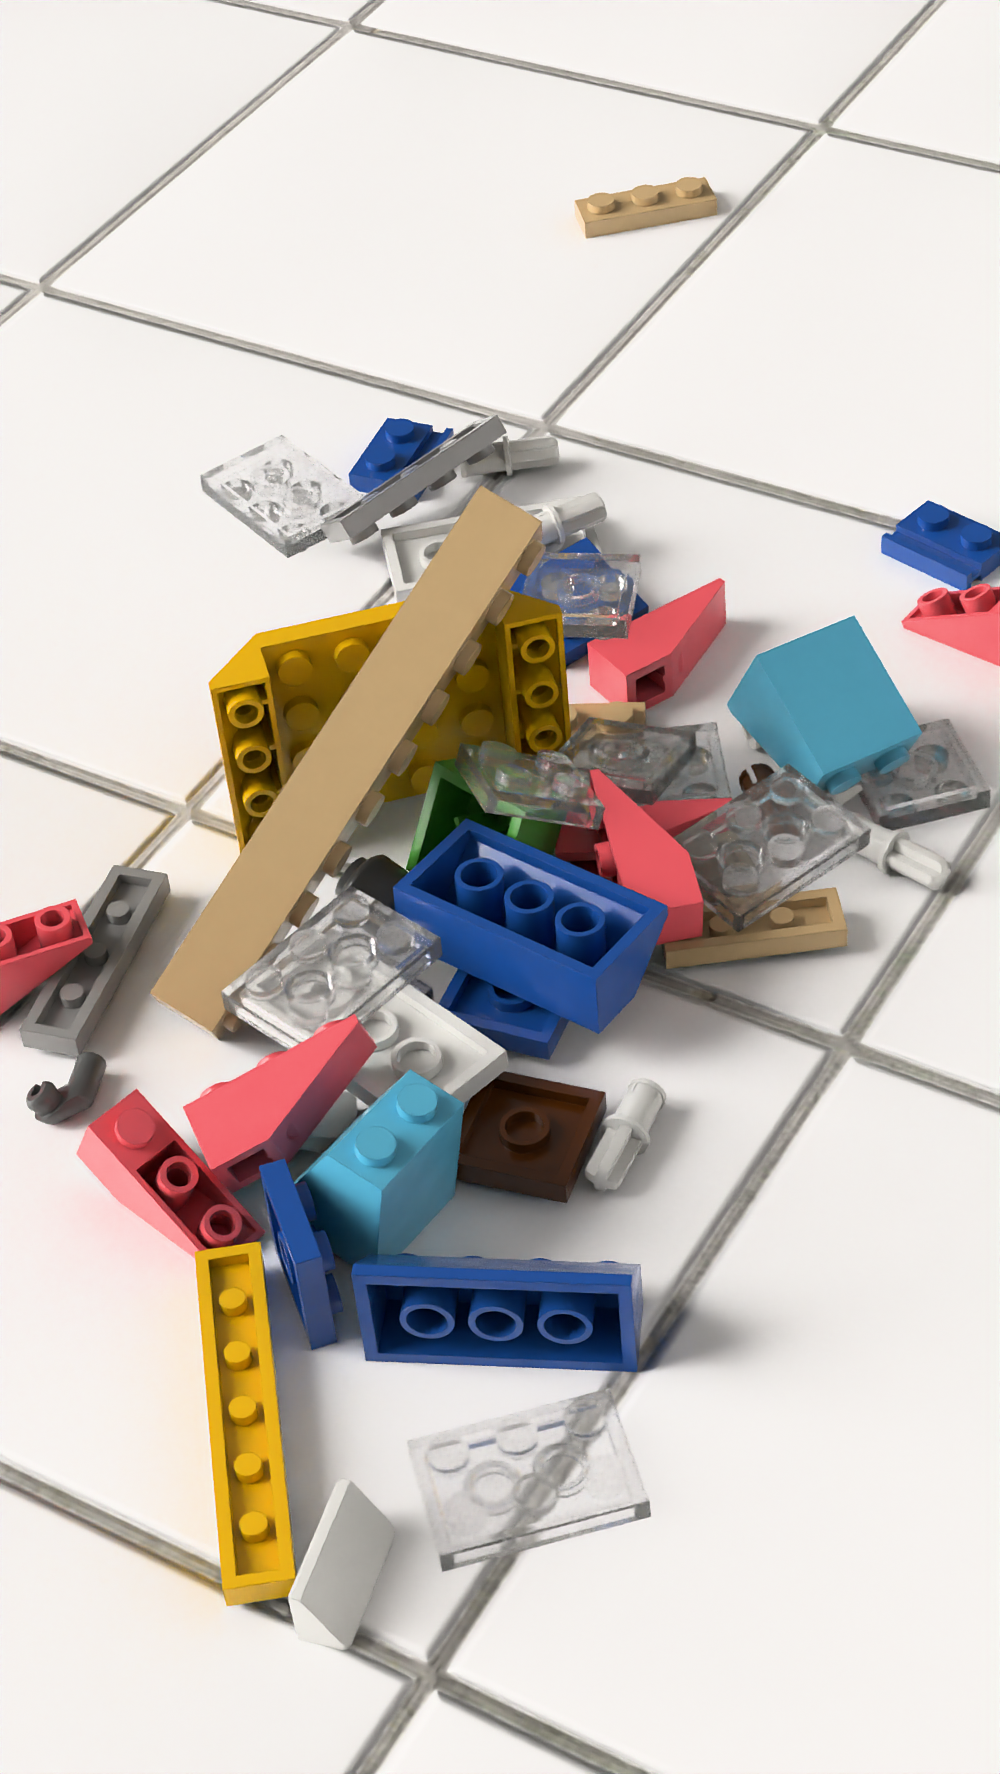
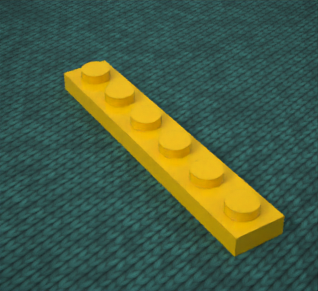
(244, 1425)

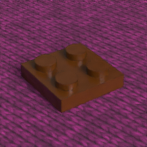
(529, 1135)

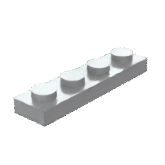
(399, 491)
(82, 989)

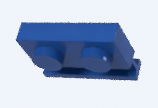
(392, 450)
(944, 545)

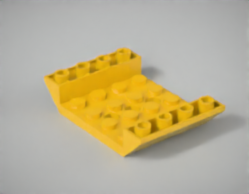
(291, 679)

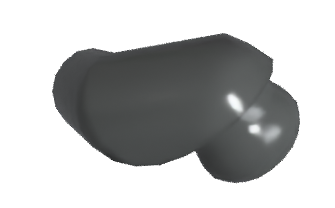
(55, 1104)

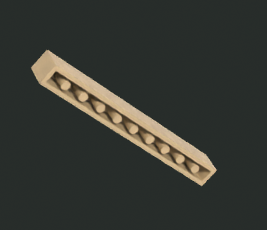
(353, 757)

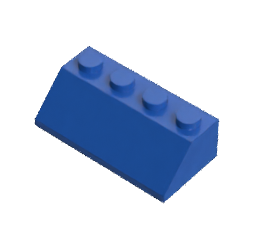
(533, 923)
(499, 1311)

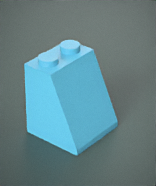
(826, 707)
(388, 1170)

